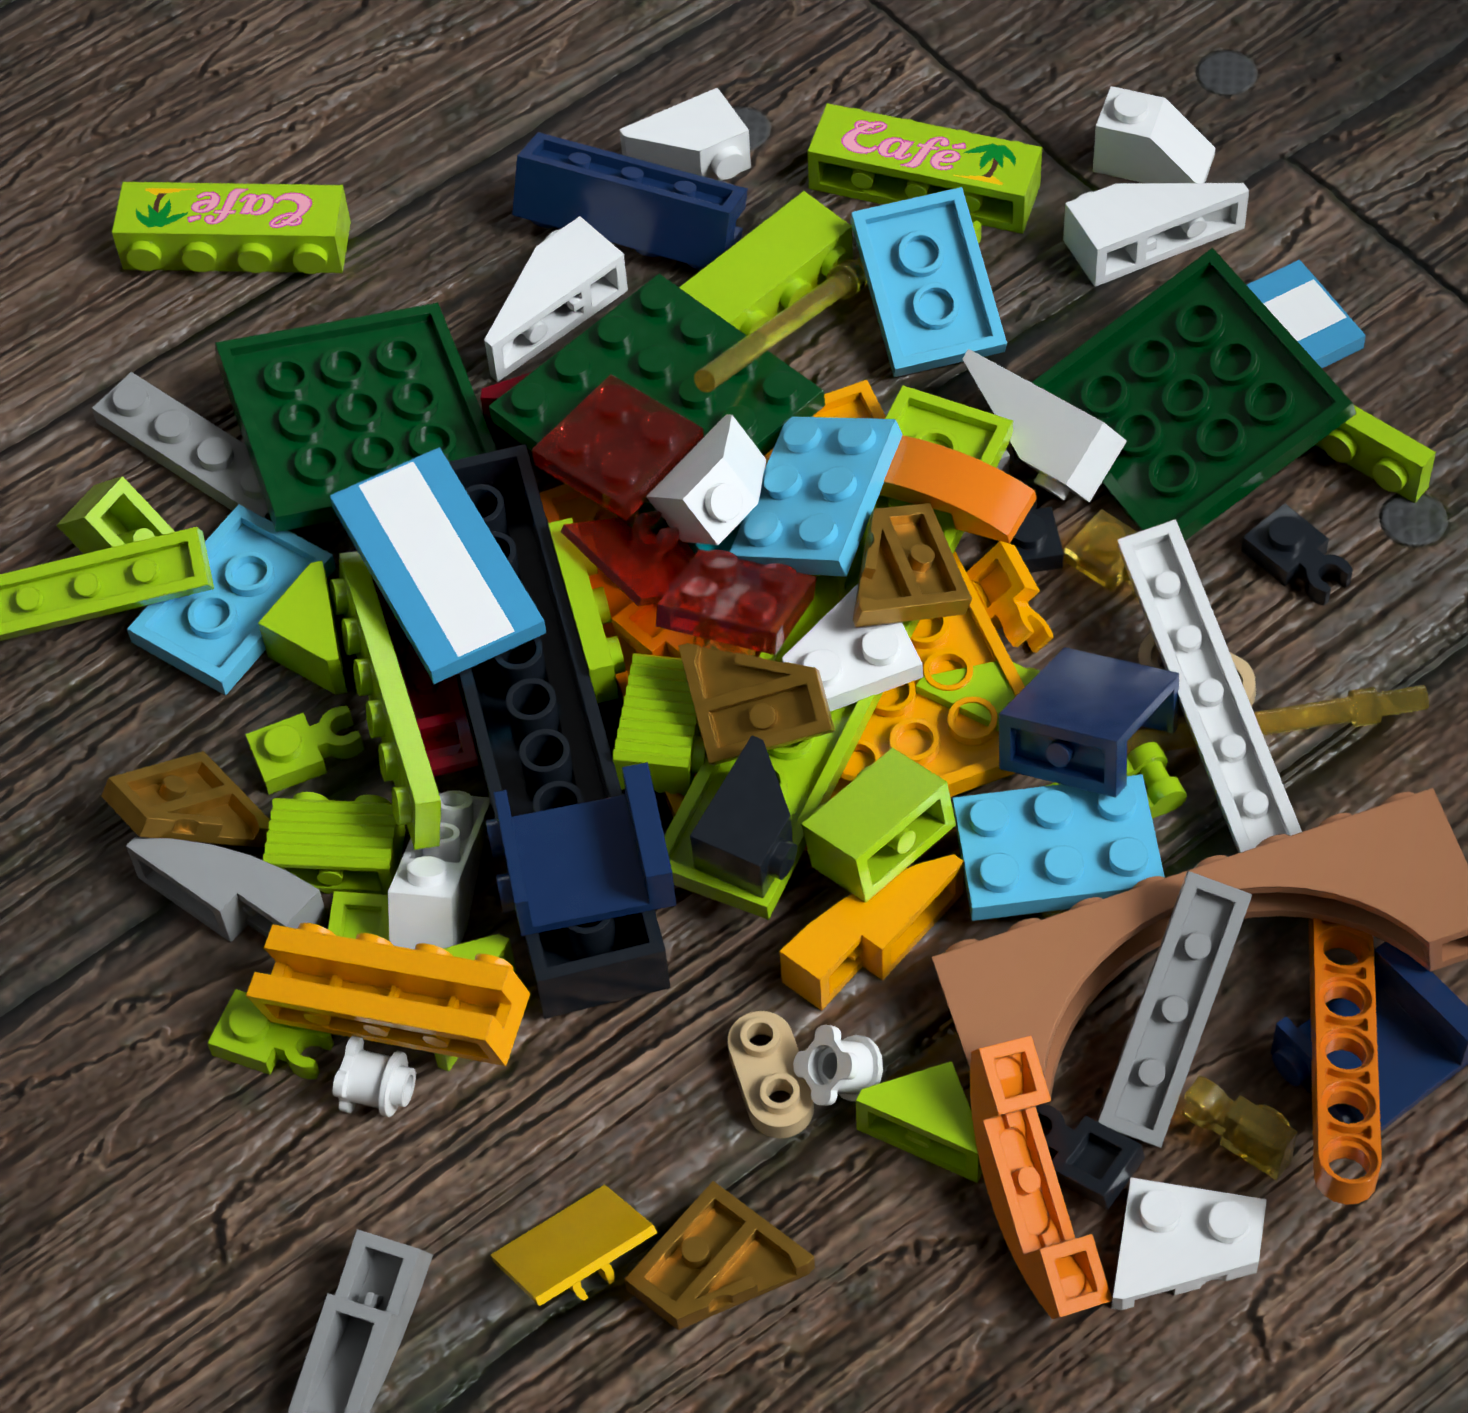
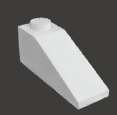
(1148, 222)
(559, 288)
(1048, 433)

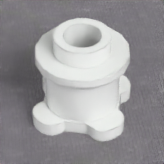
(838, 1065)
(373, 1079)

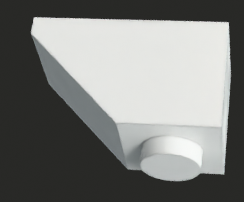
(693, 137)
(1149, 141)
(712, 485)

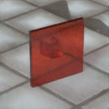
(633, 558)

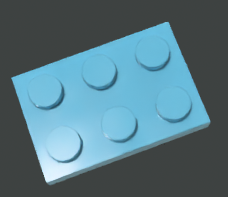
(927, 281)
(818, 493)
(218, 630)
(1053, 847)

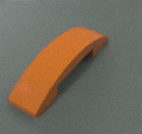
(974, 492)
(1023, 1181)

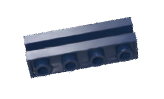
(627, 200)

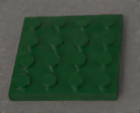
(657, 347)
(1201, 394)
(347, 404)

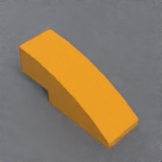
(870, 933)

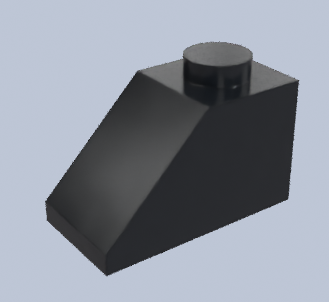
(746, 826)

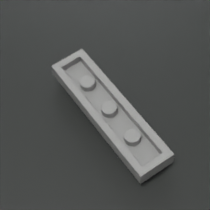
(182, 442)
(1174, 1008)

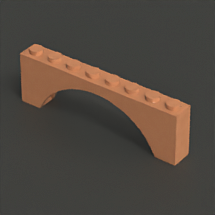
(1374, 871)

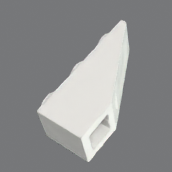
(437, 884)

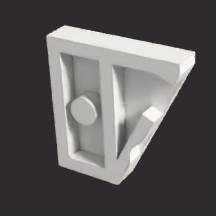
(856, 659)
(1183, 1239)

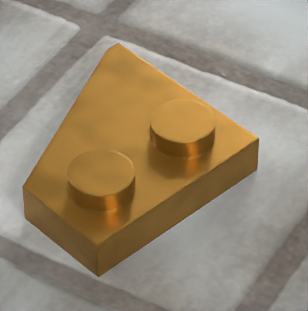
(907, 569)
(753, 696)
(187, 802)
(715, 1260)

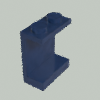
(1079, 716)
(583, 858)
(1418, 1038)

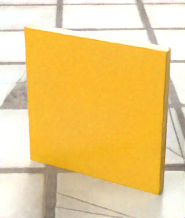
(574, 1246)

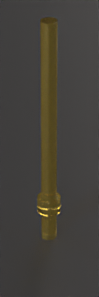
(841, 283)
(1360, 707)

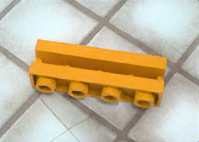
(391, 993)

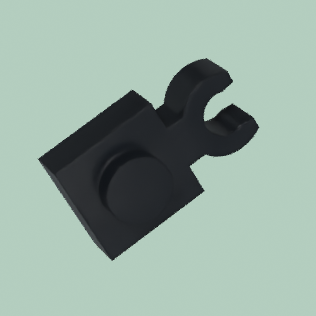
(1039, 537)
(1294, 548)
(1091, 1157)

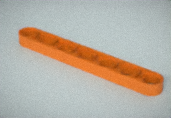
(1337, 1085)

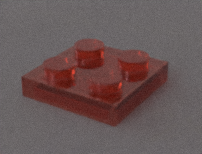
(617, 446)
(736, 601)

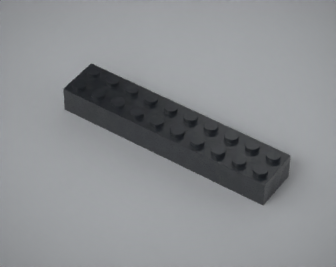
(547, 741)

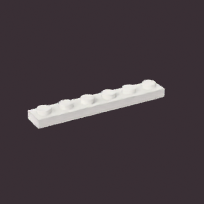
(1208, 686)

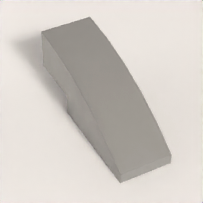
(225, 886)
(361, 1327)

